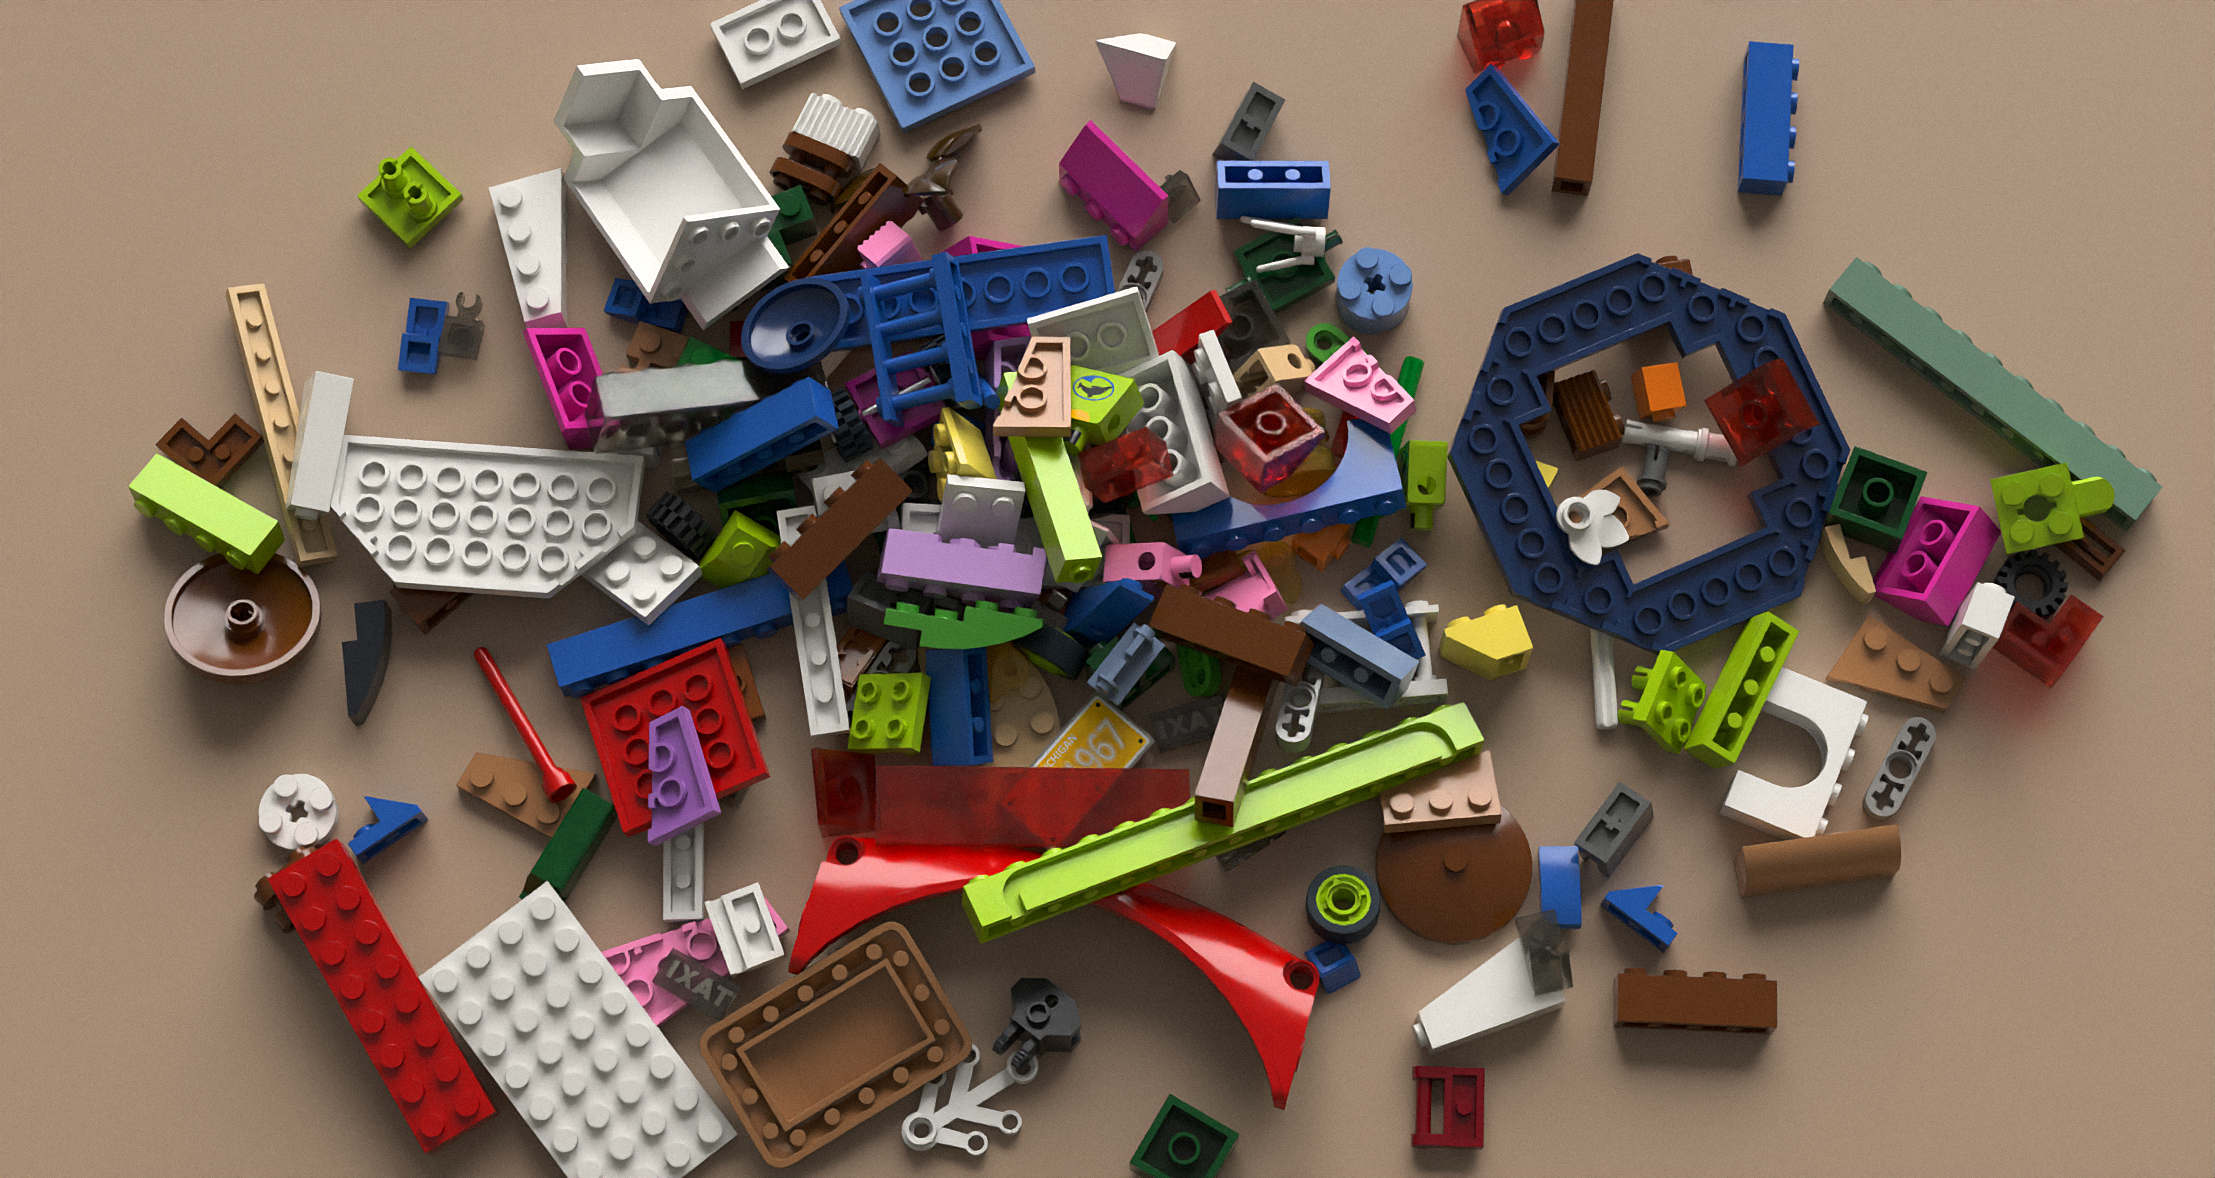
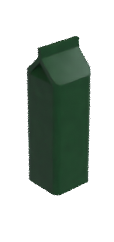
(572, 845)

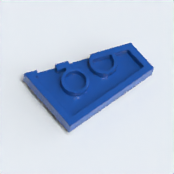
(1510, 127)

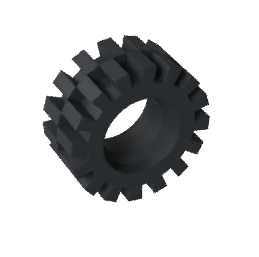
(681, 525)
(2042, 568)

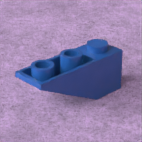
(1104, 610)

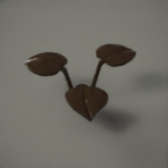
(932, 185)

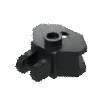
(1039, 1021)

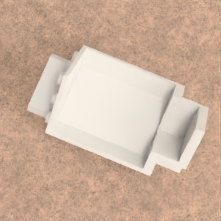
(667, 189)

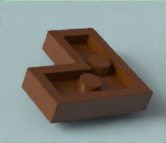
(213, 458)

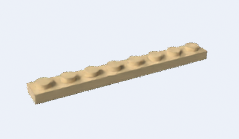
(276, 412)

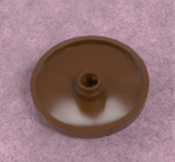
(241, 622)
(1455, 880)

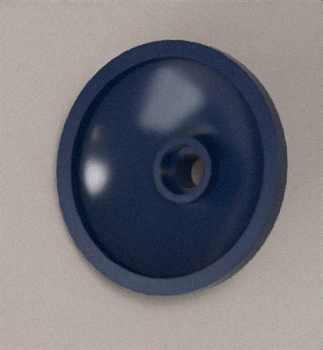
(795, 326)

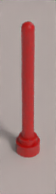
(556, 782)

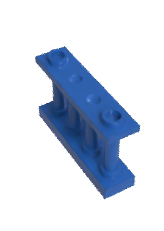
(956, 350)

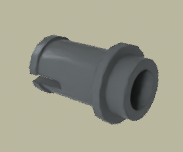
(1653, 472)

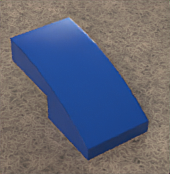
(631, 305)
(422, 336)
(1395, 563)
(1389, 619)
(1560, 884)

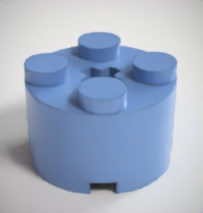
(1370, 271)

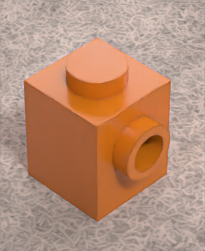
(1658, 392)
(1323, 545)

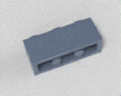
(1358, 657)

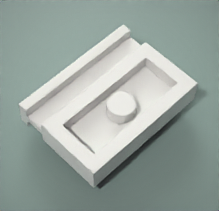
(745, 930)

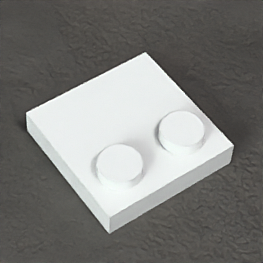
(980, 510)

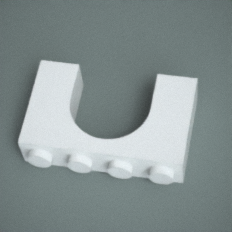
(1832, 721)

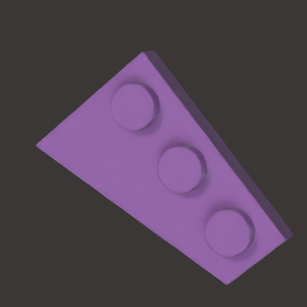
(680, 778)

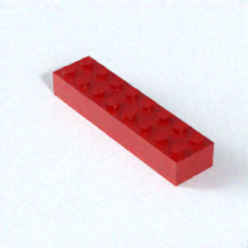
(383, 996)

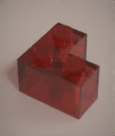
(2047, 647)

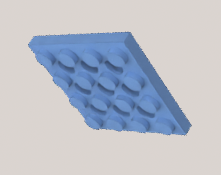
(945, 92)

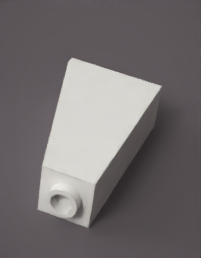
(318, 444)
(1483, 1003)

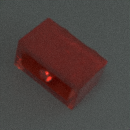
(1125, 464)

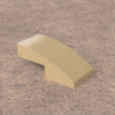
(1852, 573)

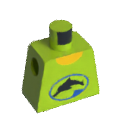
(1099, 407)
(1423, 465)

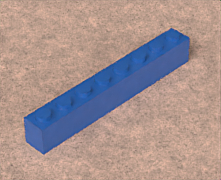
(632, 646)

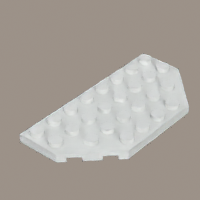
(485, 512)

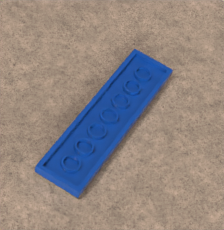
(998, 287)

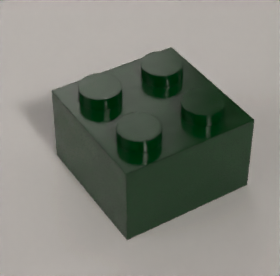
(1876, 499)
(1183, 1144)

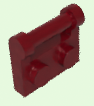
(1461, 1107)

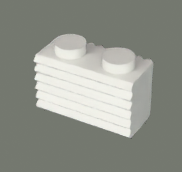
(839, 126)

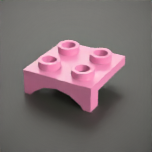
(1252, 589)

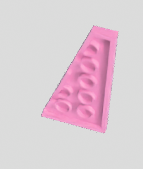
(641, 960)

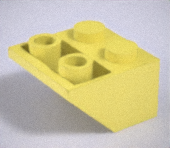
(958, 450)
(1489, 644)

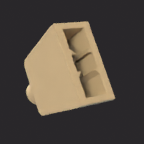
(1272, 366)

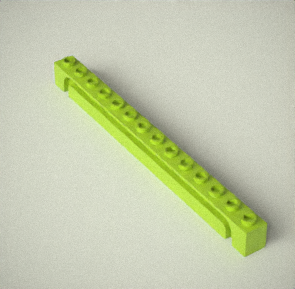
(1176, 840)

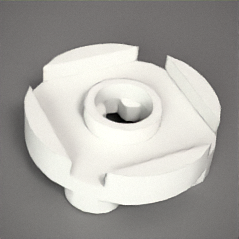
(288, 793)

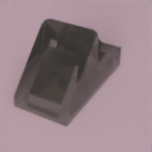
(1544, 952)

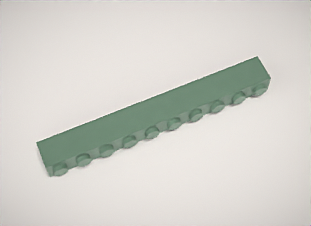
(1986, 388)

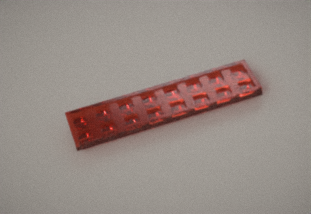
(1016, 803)

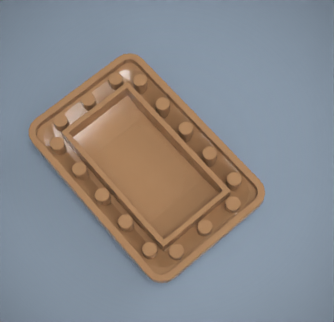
(835, 1044)

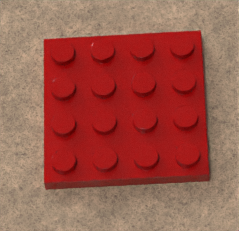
(707, 687)

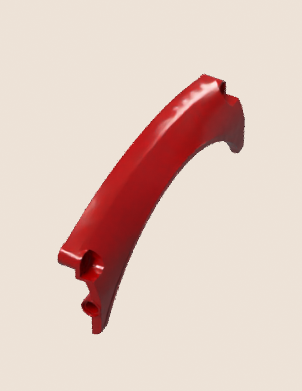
(1236, 960)

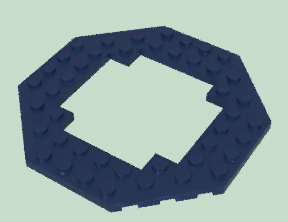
(1518, 507)

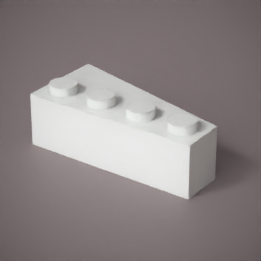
(534, 237)

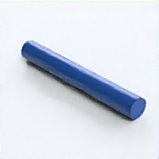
(988, 395)

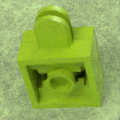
(2046, 507)

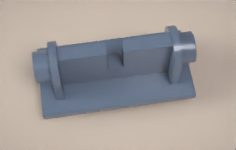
(1126, 663)

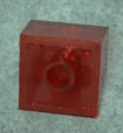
(1500, 31)
(1761, 411)
(1266, 437)

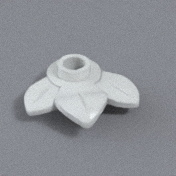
(1597, 525)

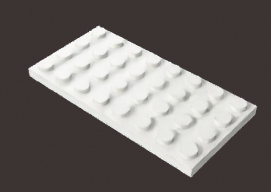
(575, 1047)

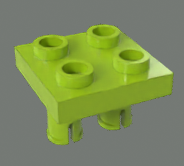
(409, 196)
(1668, 701)
(889, 713)

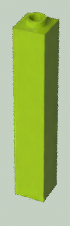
(1055, 501)

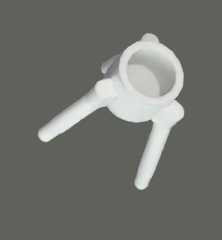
(1307, 240)

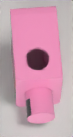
(1150, 565)

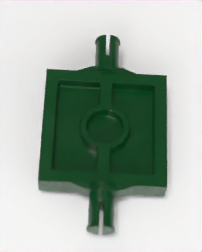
(1285, 285)

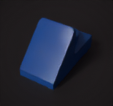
(395, 822)
(1631, 908)

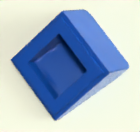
(1335, 965)

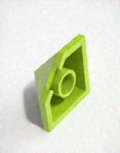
(739, 552)

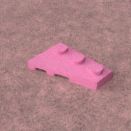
(1361, 388)

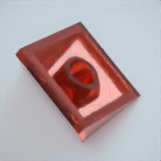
(844, 791)

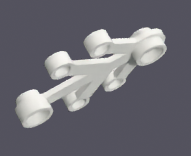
(964, 1106)

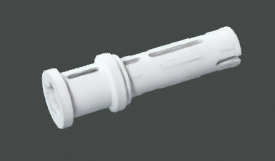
(1699, 444)

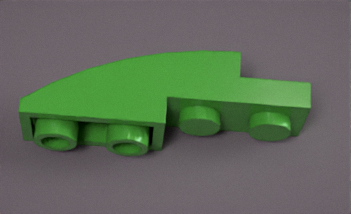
(980, 628)

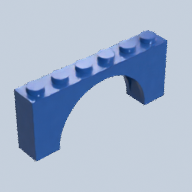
(1361, 487)

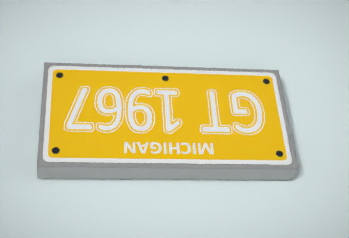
(1096, 739)

